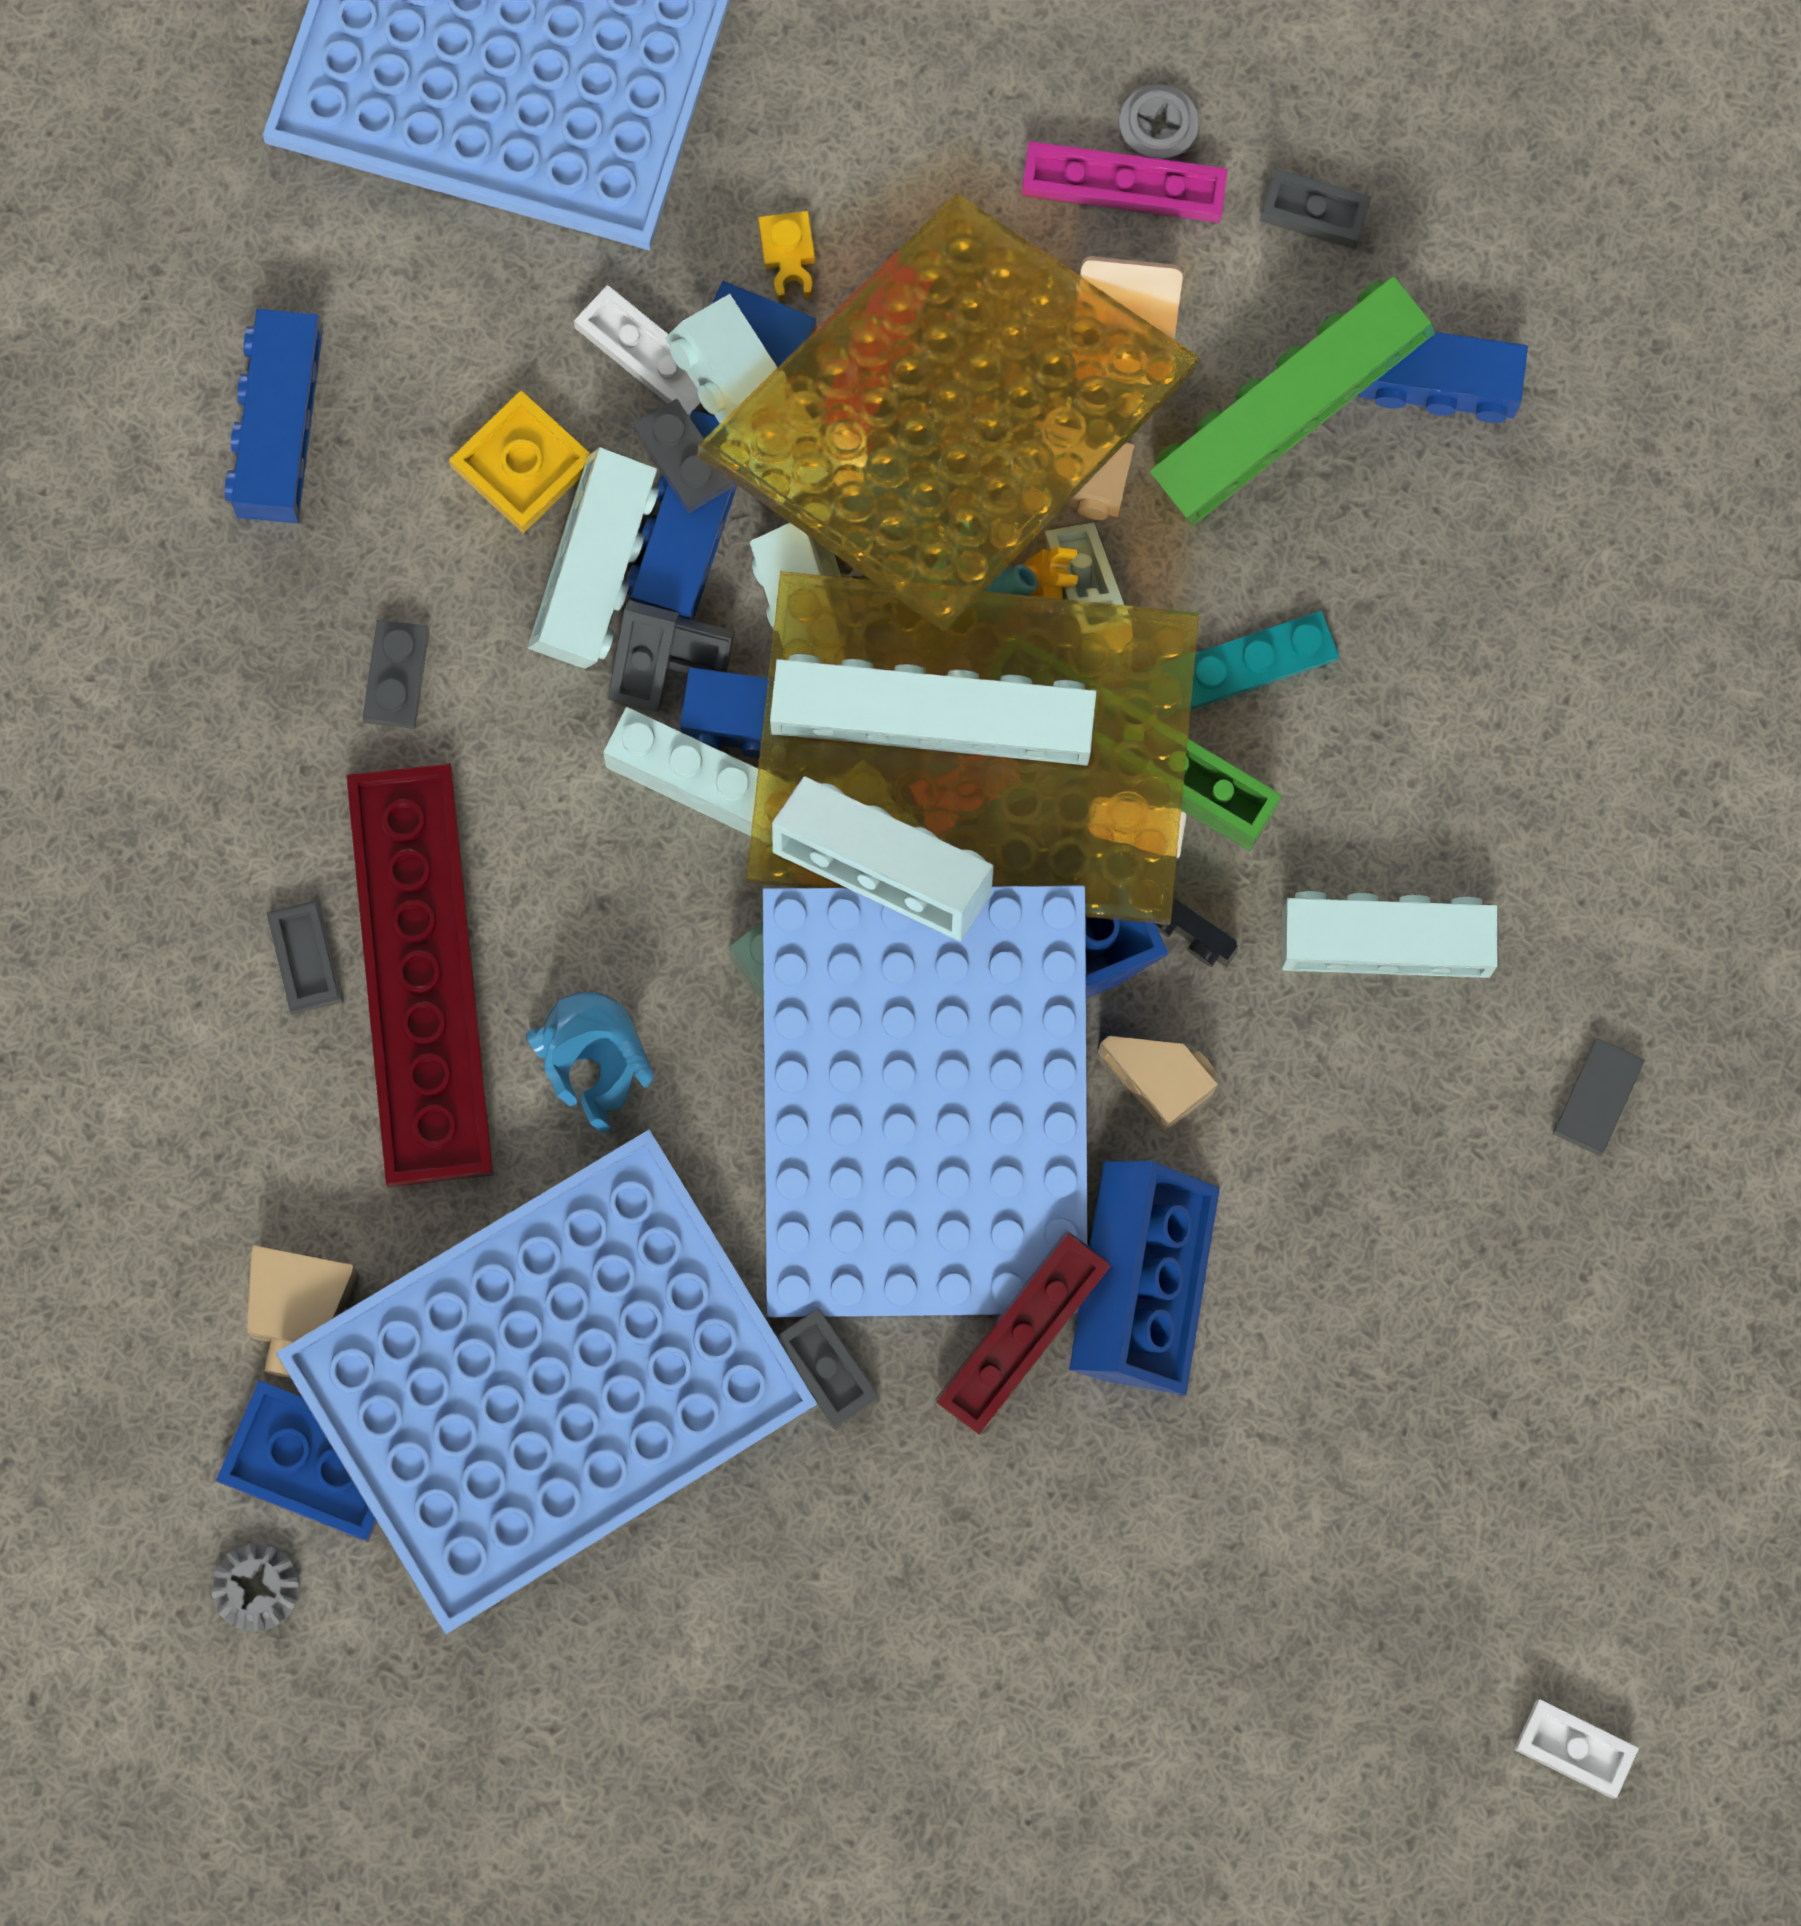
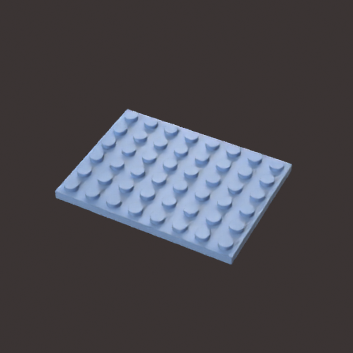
(506, 101)
(920, 1101)
(546, 1380)

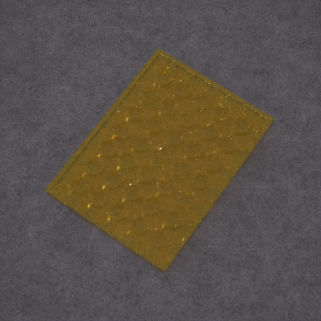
(948, 410)
(1031, 819)

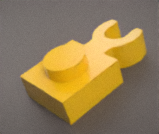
(787, 246)
(1052, 571)

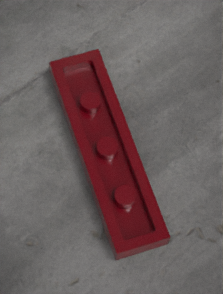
(1023, 1332)

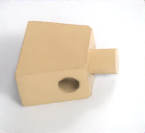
(293, 1297)

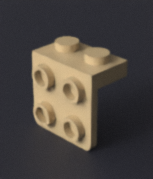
(1141, 286)

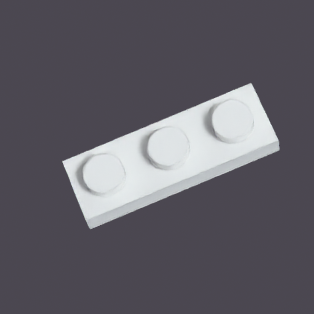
(637, 347)

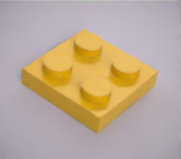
(521, 461)

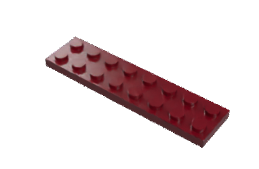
(419, 976)

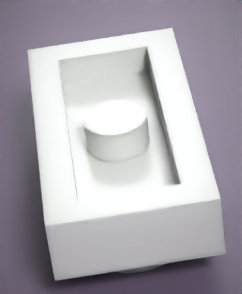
(1576, 1749)

